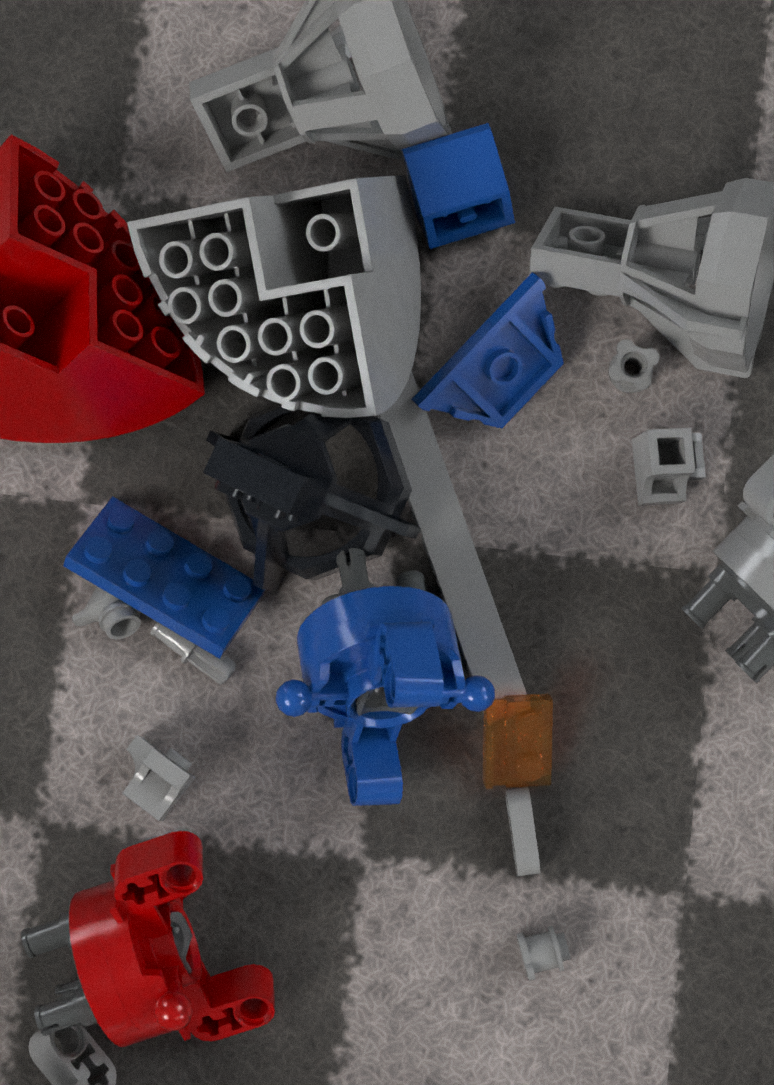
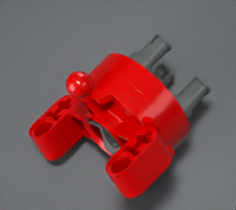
(141, 957)

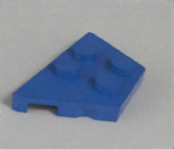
(499, 362)

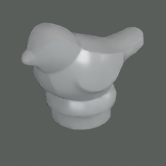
(113, 615)

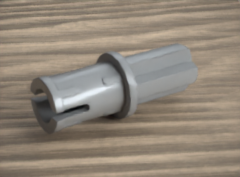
(217, 669)

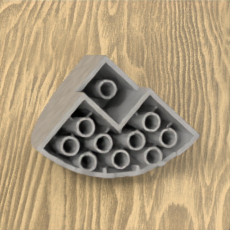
(296, 291)

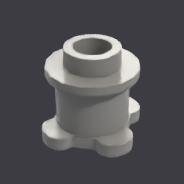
(630, 354)
(543, 952)

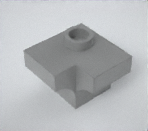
(666, 463)
(158, 778)

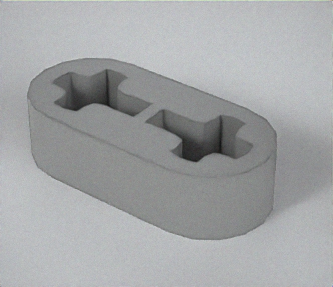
(522, 831)

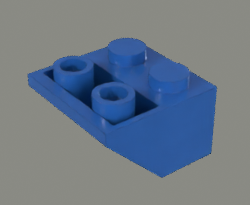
(458, 186)

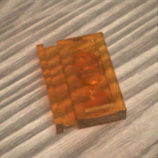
(518, 741)

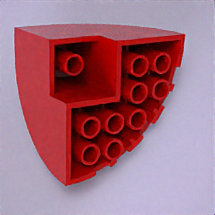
(77, 318)

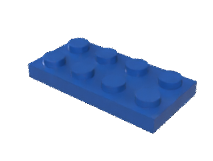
(164, 577)

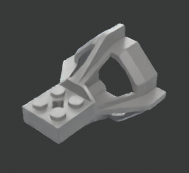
(312, 91)
(659, 257)

